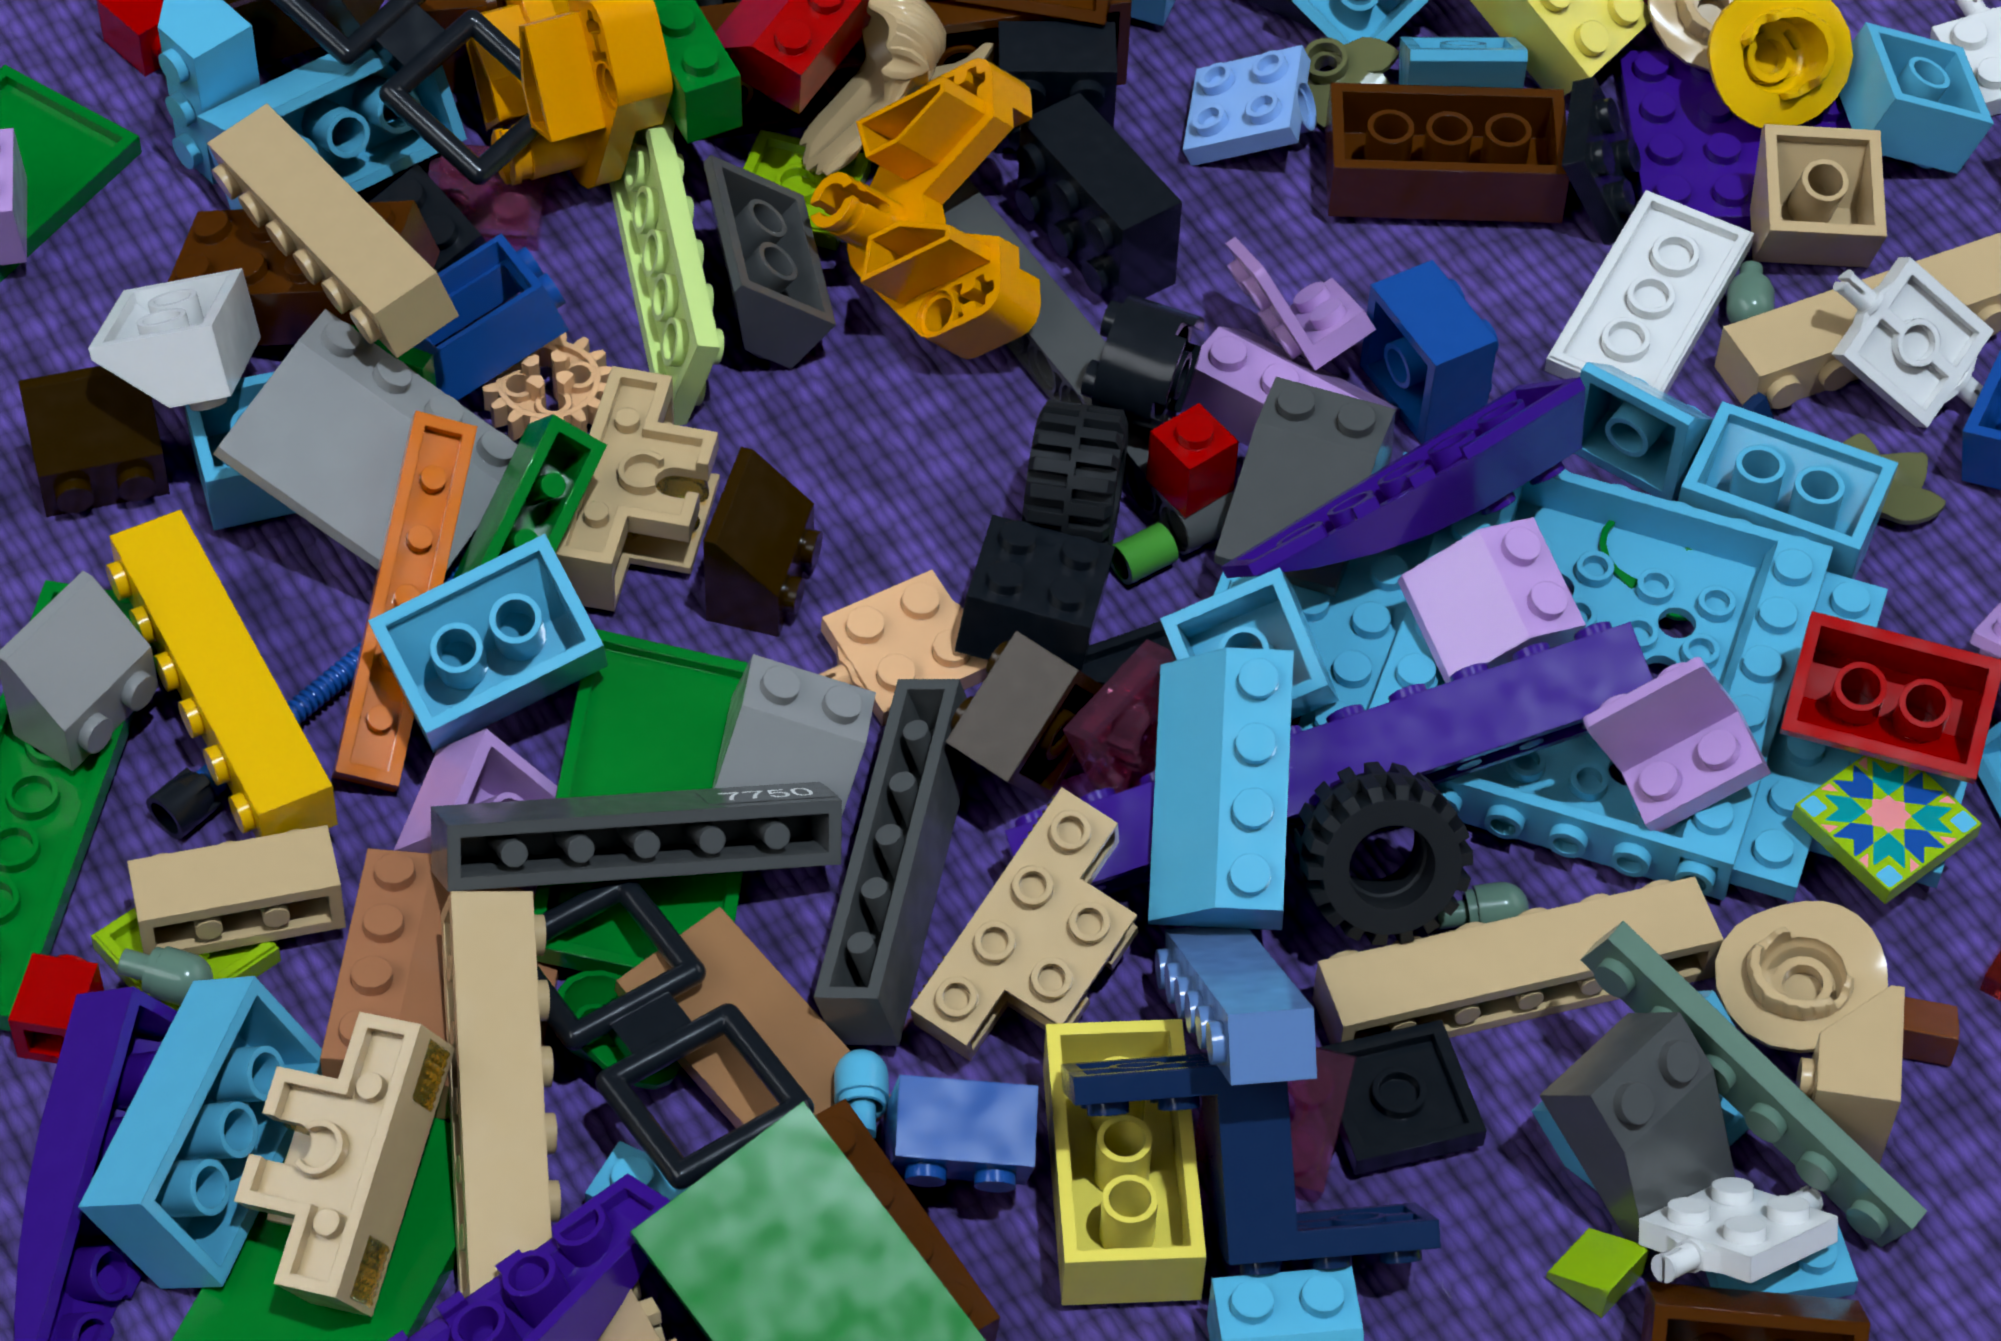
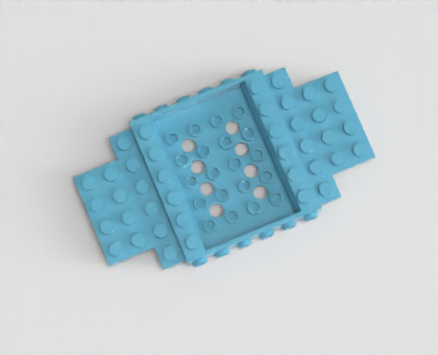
(1749, 611)

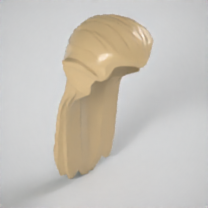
(901, 56)

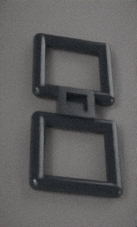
(415, 48)
(657, 1032)

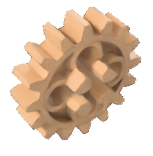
(578, 385)

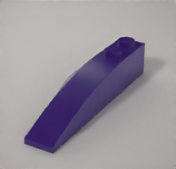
(1437, 483)
(66, 1264)
(562, 1287)

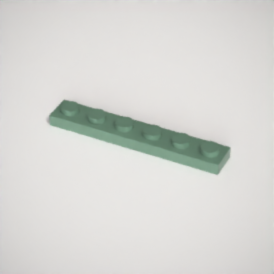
(1759, 1090)

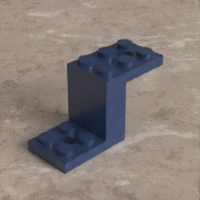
(1252, 1167)

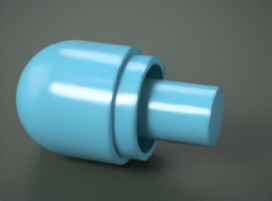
(864, 1083)

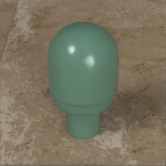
(1749, 293)
(1486, 904)
(165, 972)

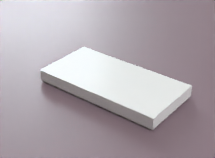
(1652, 293)

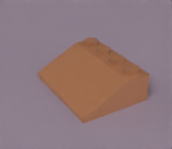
(396, 955)

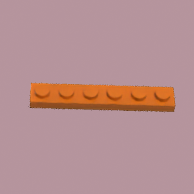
(410, 564)

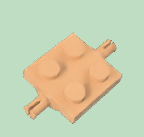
(900, 635)

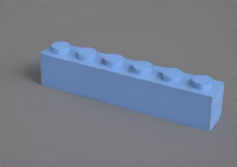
(1238, 1004)

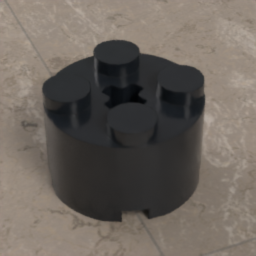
(1144, 360)

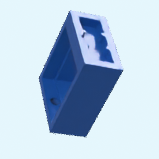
(502, 336)

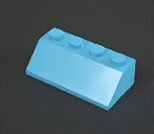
(1222, 790)

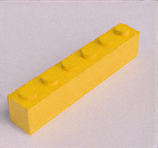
(220, 678)

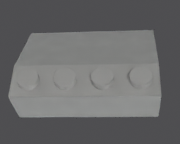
(335, 433)

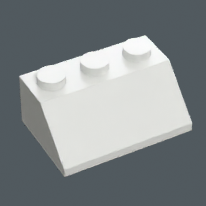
(181, 339)

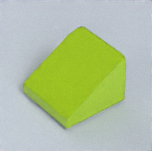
(1599, 1269)

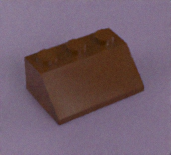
(1726, 1314)

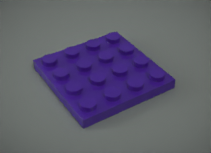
(1690, 139)

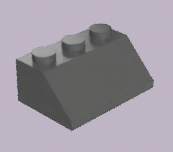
(769, 263)

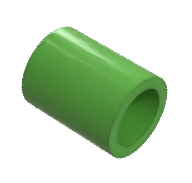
(1143, 553)

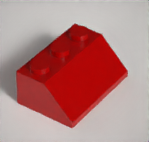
(791, 44)
(1892, 697)

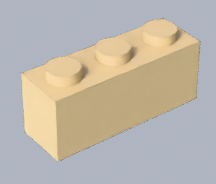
(238, 892)

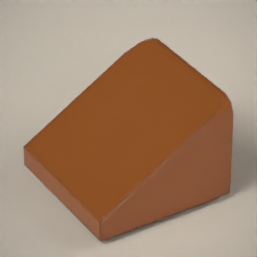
(1930, 1031)

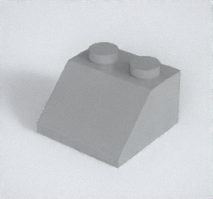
(76, 673)
(793, 729)

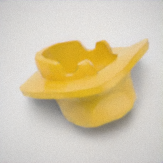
(1779, 59)

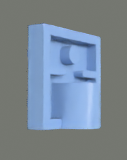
(1249, 106)

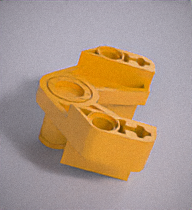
(587, 84)
(941, 281)

